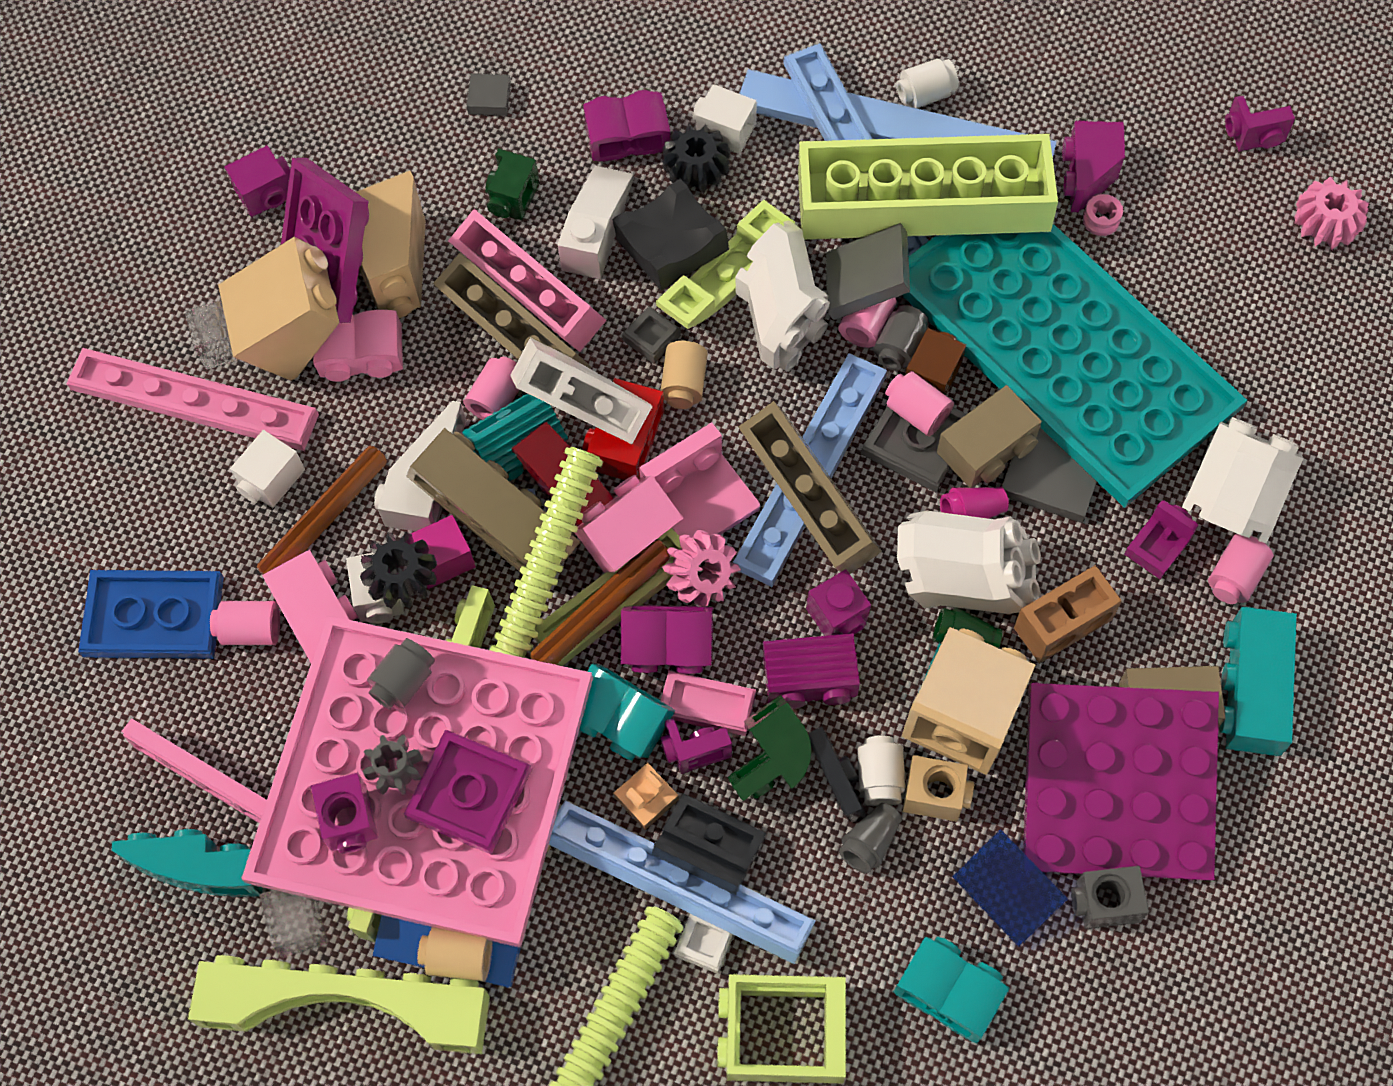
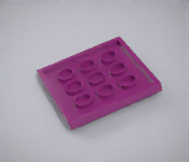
(1121, 780)

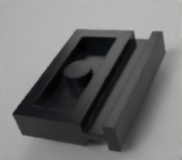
(709, 844)

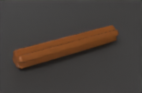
(325, 509)
(601, 604)

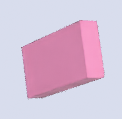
(708, 702)

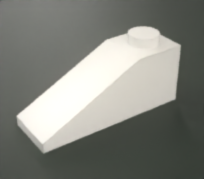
(589, 224)
(579, 391)
(402, 501)

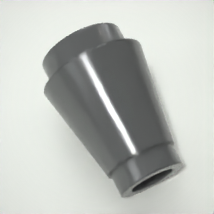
(870, 839)

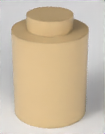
(684, 374)
(455, 955)

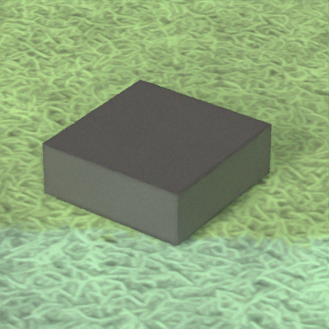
(488, 94)
(651, 334)

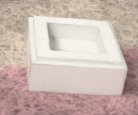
(703, 944)

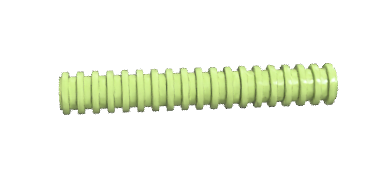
(547, 553)
(620, 999)

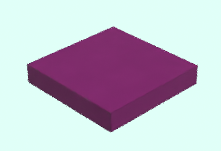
(468, 791)

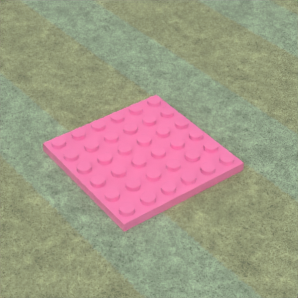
(411, 870)

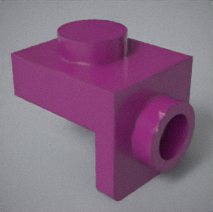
(1257, 129)
(1162, 539)

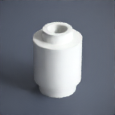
(927, 83)
(881, 771)

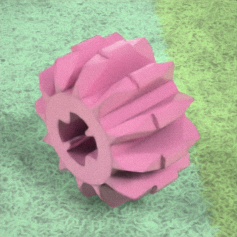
(1331, 213)
(687, 563)

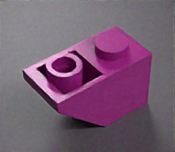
(1094, 160)

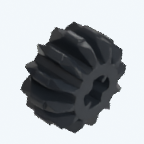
(696, 158)
(405, 583)

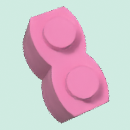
(365, 346)

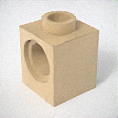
(918, 797)

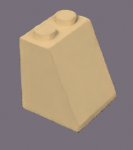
(394, 244)
(280, 308)
(968, 699)

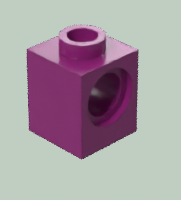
(336, 795)

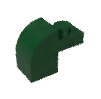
(784, 746)

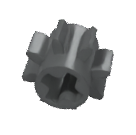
(379, 759)

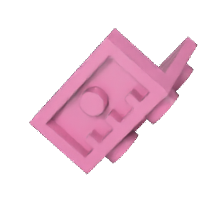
(702, 484)

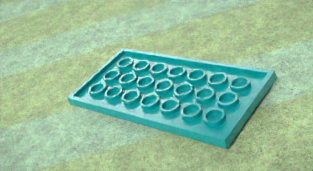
(1075, 351)

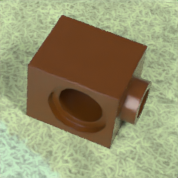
(938, 359)

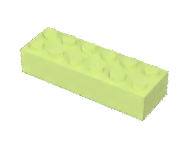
(927, 186)

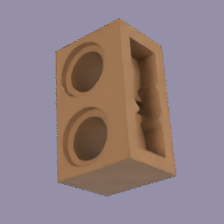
(1067, 614)

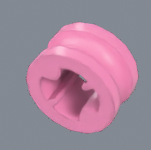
(1102, 226)

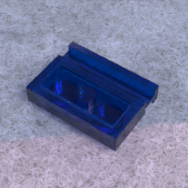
(1010, 888)

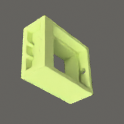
(834, 994)

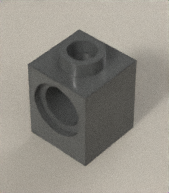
(1124, 883)

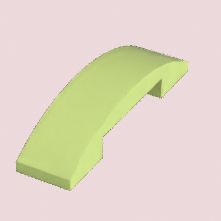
(714, 284)

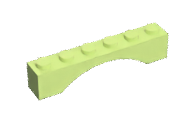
(243, 996)

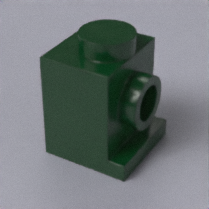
(511, 185)

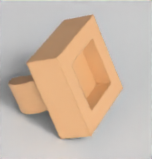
(646, 796)

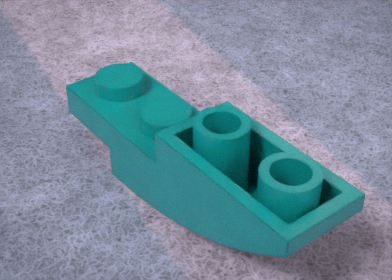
(189, 862)

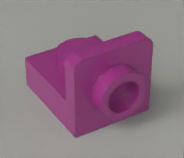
(701, 749)

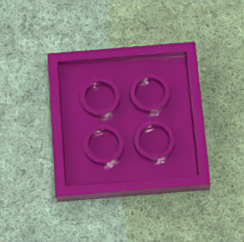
(334, 220)

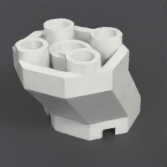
(782, 296)
(1244, 479)
(968, 562)

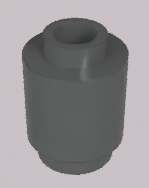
(900, 337)
(400, 674)

